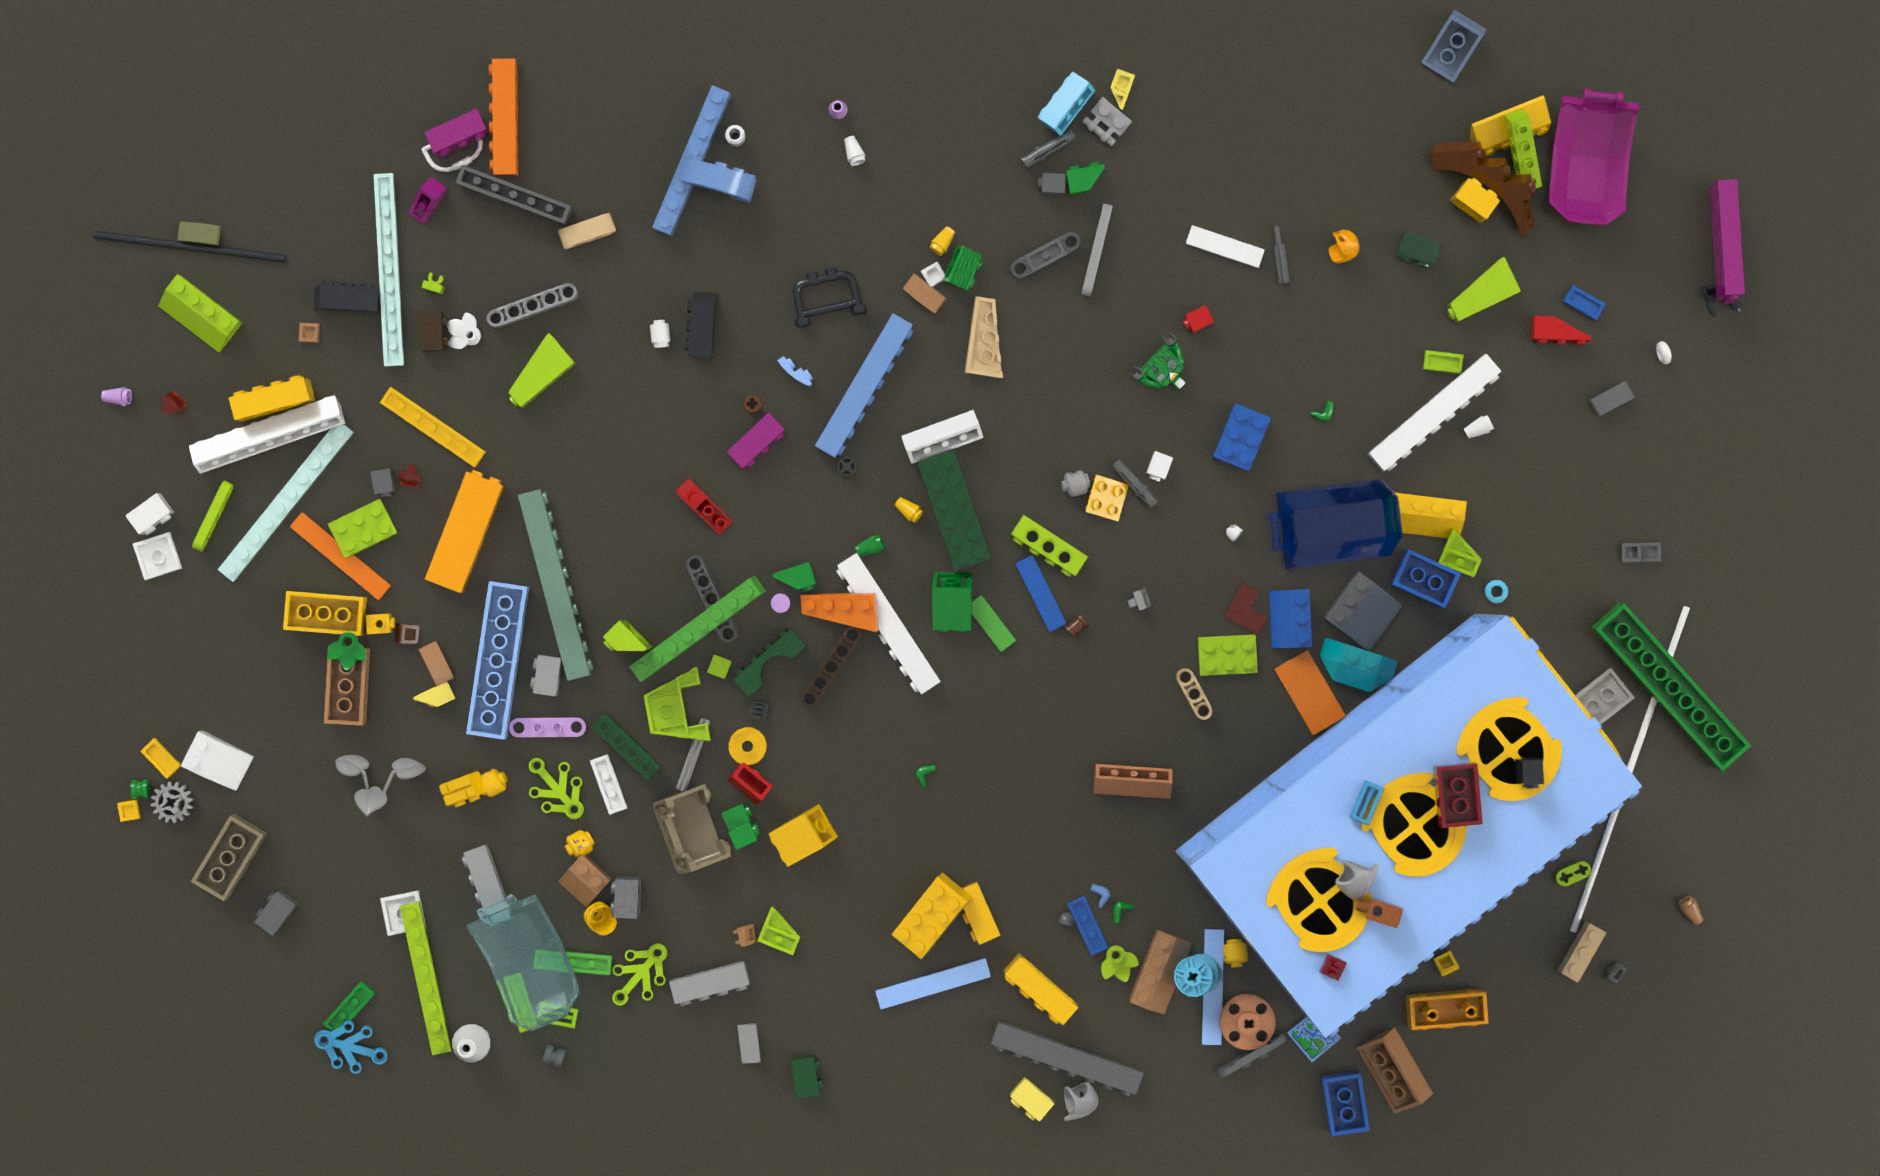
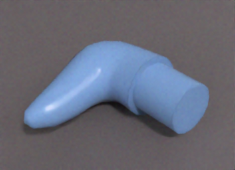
(1104, 892)

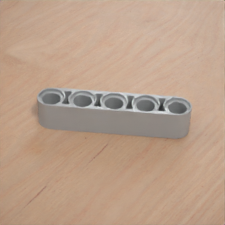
(522, 305)

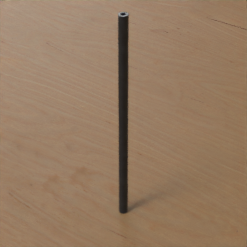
(189, 246)

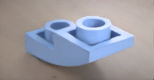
(802, 376)

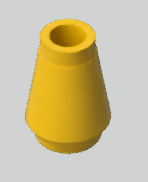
(942, 241)
(909, 510)

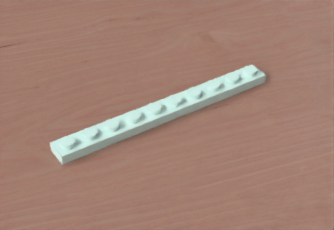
(388, 269)
(285, 501)

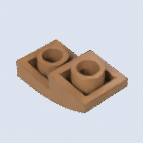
(924, 293)
(436, 663)

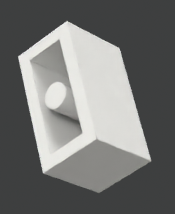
(150, 514)

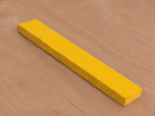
(432, 427)

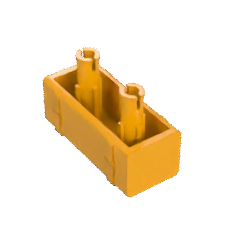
(1446, 1009)

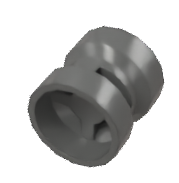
(554, 1056)

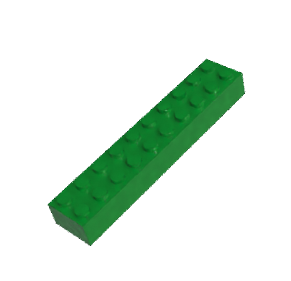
(1671, 686)

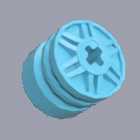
(1208, 974)

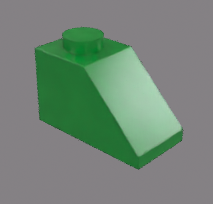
(798, 577)

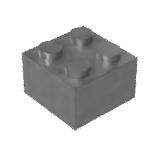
(627, 897)

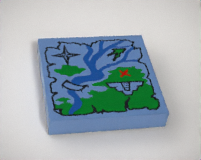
(1310, 1039)

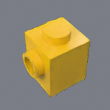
(380, 623)

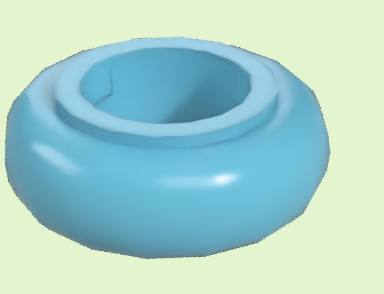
(1489, 596)

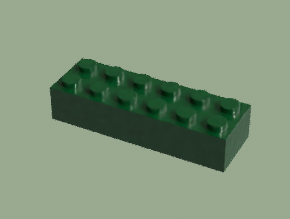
(954, 510)

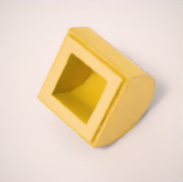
(1446, 963)

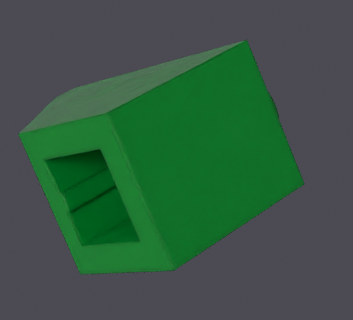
(1082, 179)

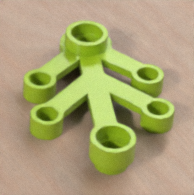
(558, 791)
(641, 971)

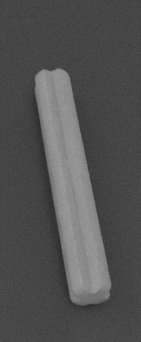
(690, 761)

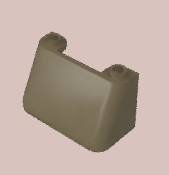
(690, 830)

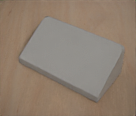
(749, 1043)

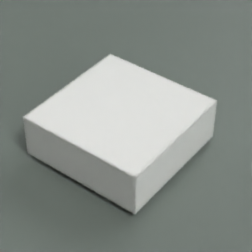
(933, 274)

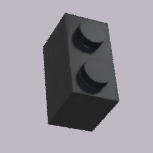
(1529, 772)

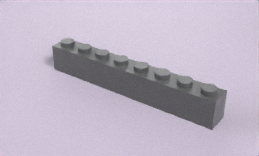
(1066, 1057)

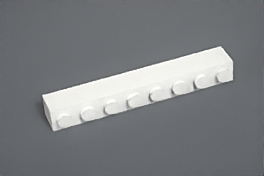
(1434, 412)
(267, 434)
(890, 626)

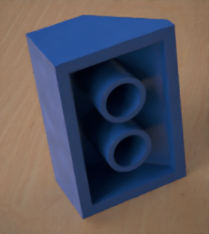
(1290, 618)

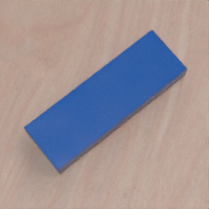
(1087, 925)

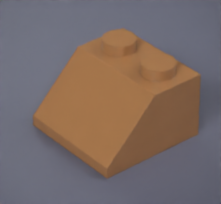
(584, 880)

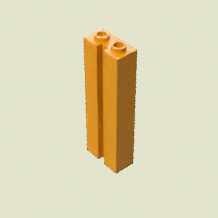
(464, 531)

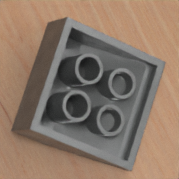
(1362, 611)

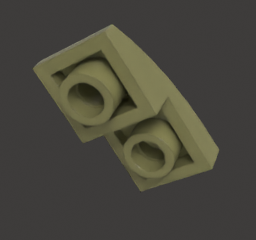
(199, 233)

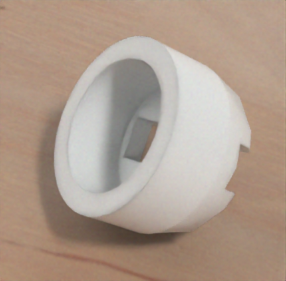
(1233, 532)

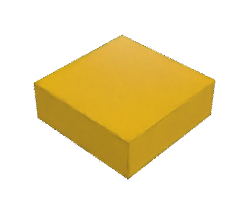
(129, 810)

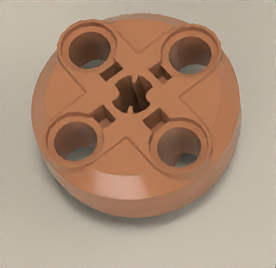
(1247, 1010)

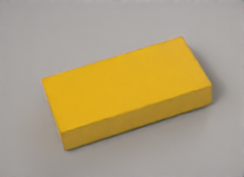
(161, 758)

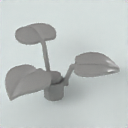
(375, 798)

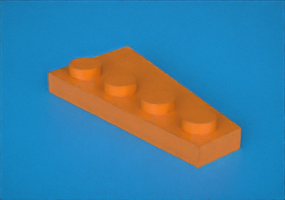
(844, 608)

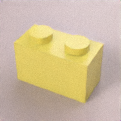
(1031, 1099)

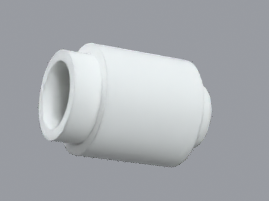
(735, 129)
(660, 334)

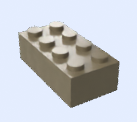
(229, 857)

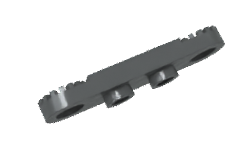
(1045, 255)
(1244, 1060)

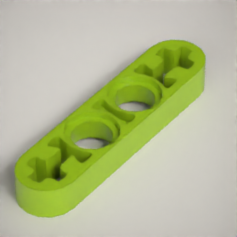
(212, 516)

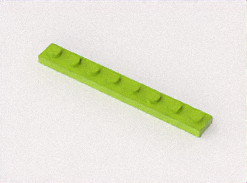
(425, 978)

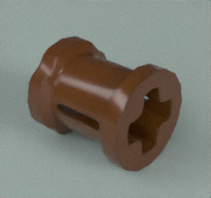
(748, 400)
(1076, 626)

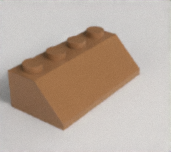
(1156, 977)
(1394, 1071)

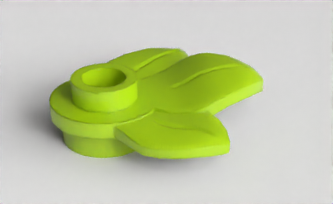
(1118, 966)

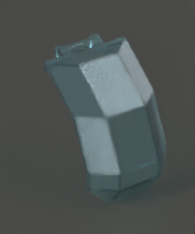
(526, 961)

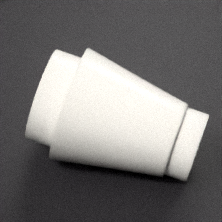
(854, 152)
(1479, 427)

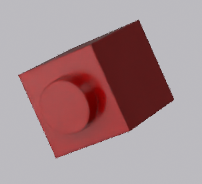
(1198, 319)

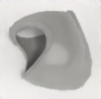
(1356, 879)
(1080, 1106)

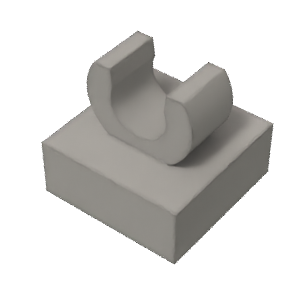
(1141, 599)

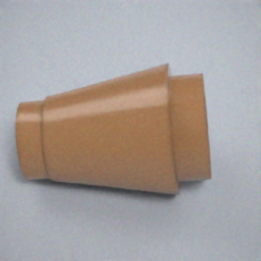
(1690, 908)

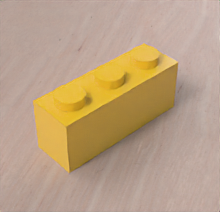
(979, 915)

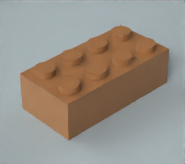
(347, 692)

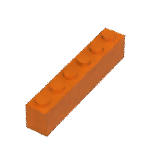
(505, 117)

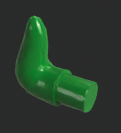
(1326, 415)
(922, 771)
(1117, 910)

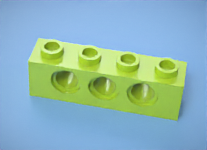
(1523, 145)
(1076, 557)

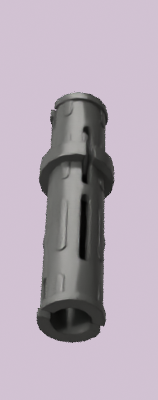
(1048, 148)
(1137, 486)

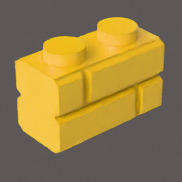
(462, 788)

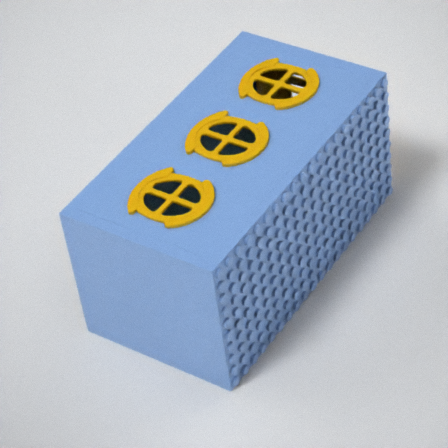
(1393, 740)

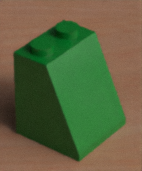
(952, 601)

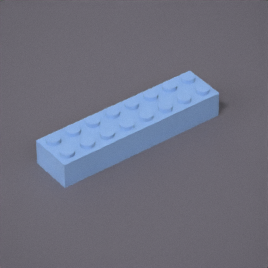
(497, 660)

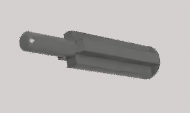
(1280, 258)

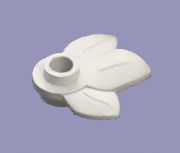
(461, 329)

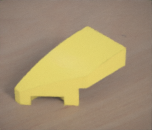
(1121, 86)
(436, 696)

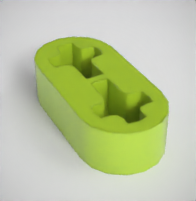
(1575, 877)

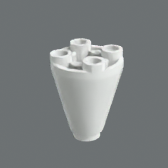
(476, 1038)

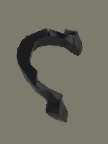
(1710, 303)

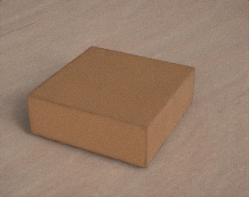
(309, 332)

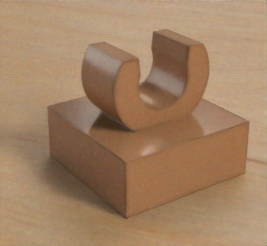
(746, 935)

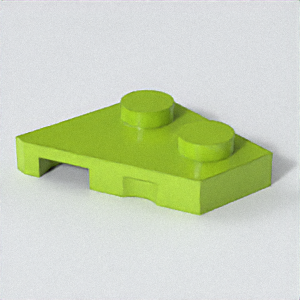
(1459, 555)
(778, 933)

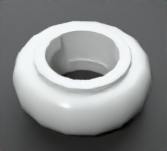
(1663, 353)

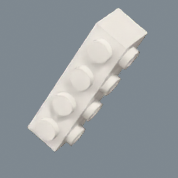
(942, 436)

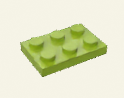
(362, 528)
(1227, 655)

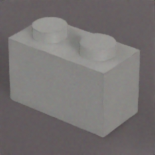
(547, 675)

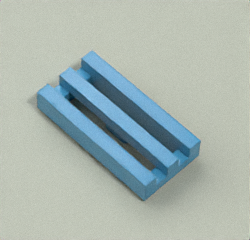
(1359, 799)

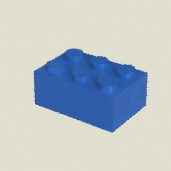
(1241, 437)
(1425, 578)
(1345, 1103)

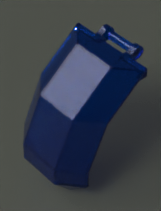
(1336, 523)

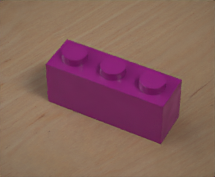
(457, 133)
(756, 441)

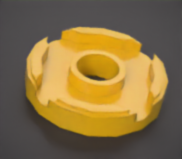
(752, 735)

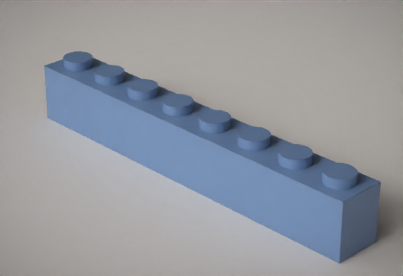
(697, 146)
(863, 386)

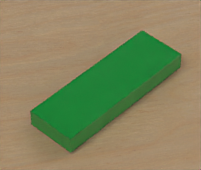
(350, 1006)

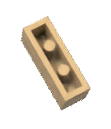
(1581, 951)

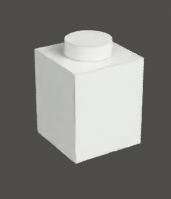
(1159, 466)

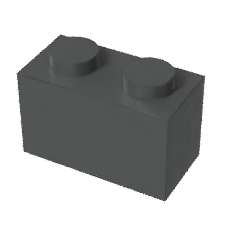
(276, 912)

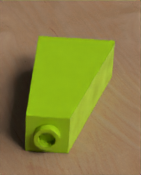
(1488, 289)
(542, 370)

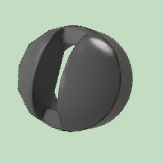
(1066, 919)

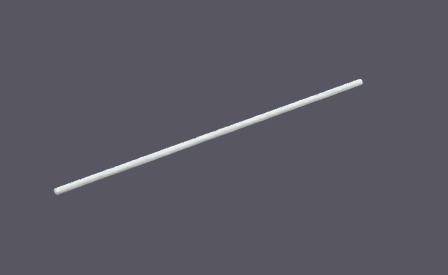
(1631, 765)

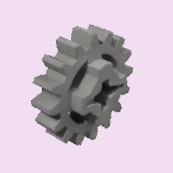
(176, 808)

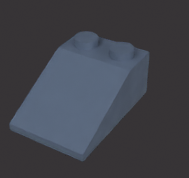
(1453, 46)

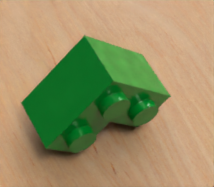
(740, 825)

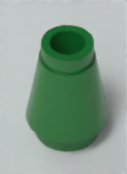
(870, 546)

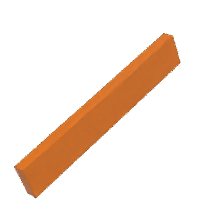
(329, 548)

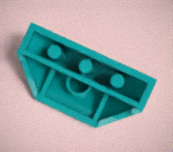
(1356, 666)

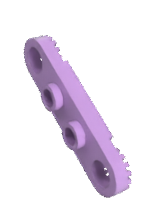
(547, 727)

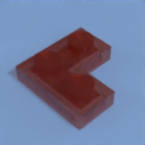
(1241, 611)

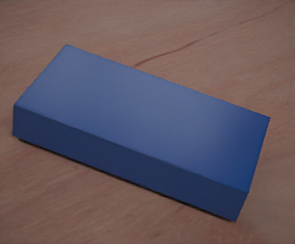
(1584, 303)

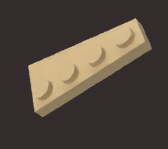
(983, 345)

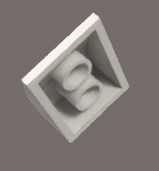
(217, 760)

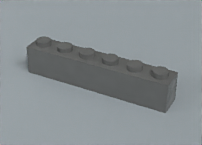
(514, 195)

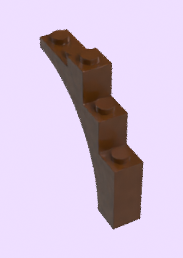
(1493, 172)

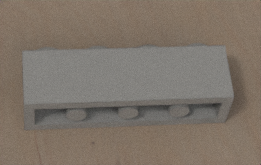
(484, 876)
(710, 982)

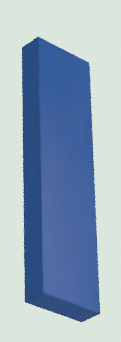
(1040, 593)

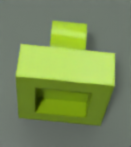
(433, 286)

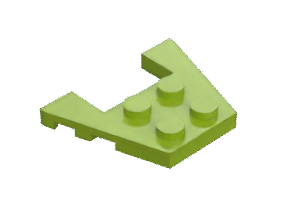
(667, 710)

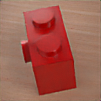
(749, 782)

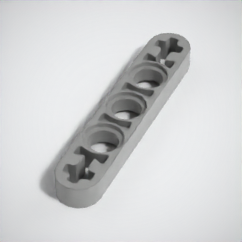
(1096, 250)

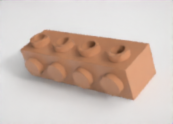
(1132, 781)

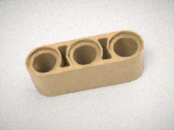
(587, 231)
(1194, 703)

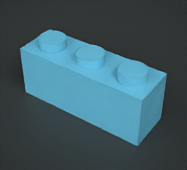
(1066, 103)

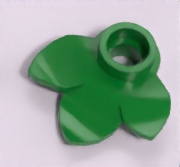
(347, 653)

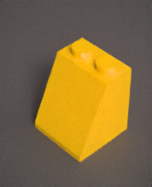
(803, 835)

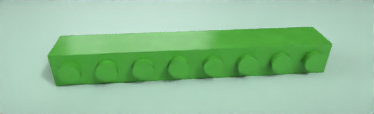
(697, 628)

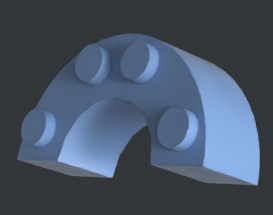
(718, 178)

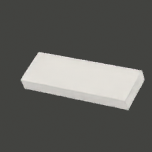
(608, 784)

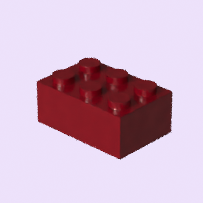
(1457, 795)

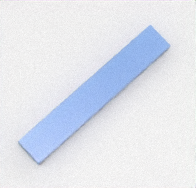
(933, 983)
(1213, 1000)

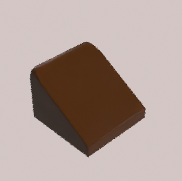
(407, 634)

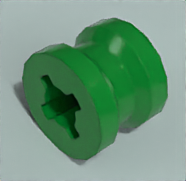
(140, 789)

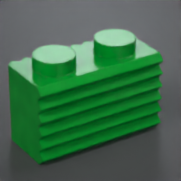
(963, 267)

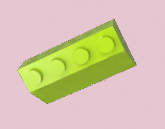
(199, 313)
(625, 638)

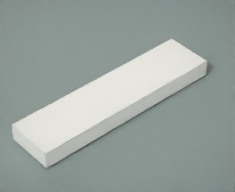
(1225, 246)

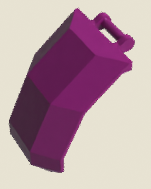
(1592, 157)

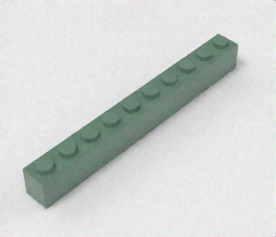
(554, 584)

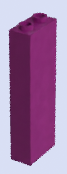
(1727, 241)

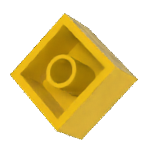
(1475, 200)

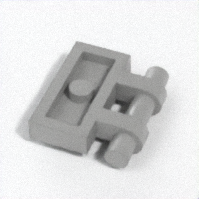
(1109, 116)

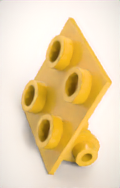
(1106, 498)

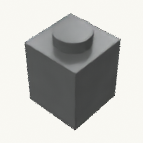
(1052, 183)
(383, 482)

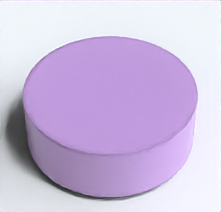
(780, 603)

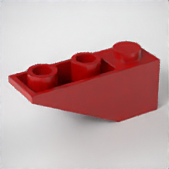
(1553, 329)
(703, 506)

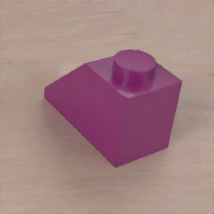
(427, 200)

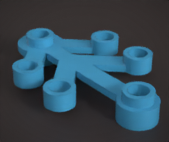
(347, 1046)

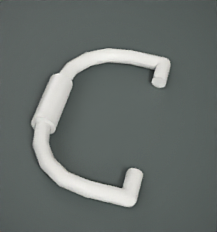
(456, 166)

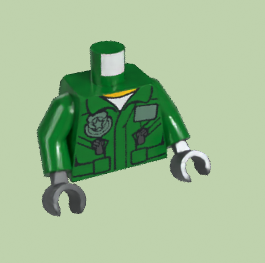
(1163, 366)

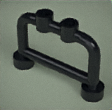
(830, 275)

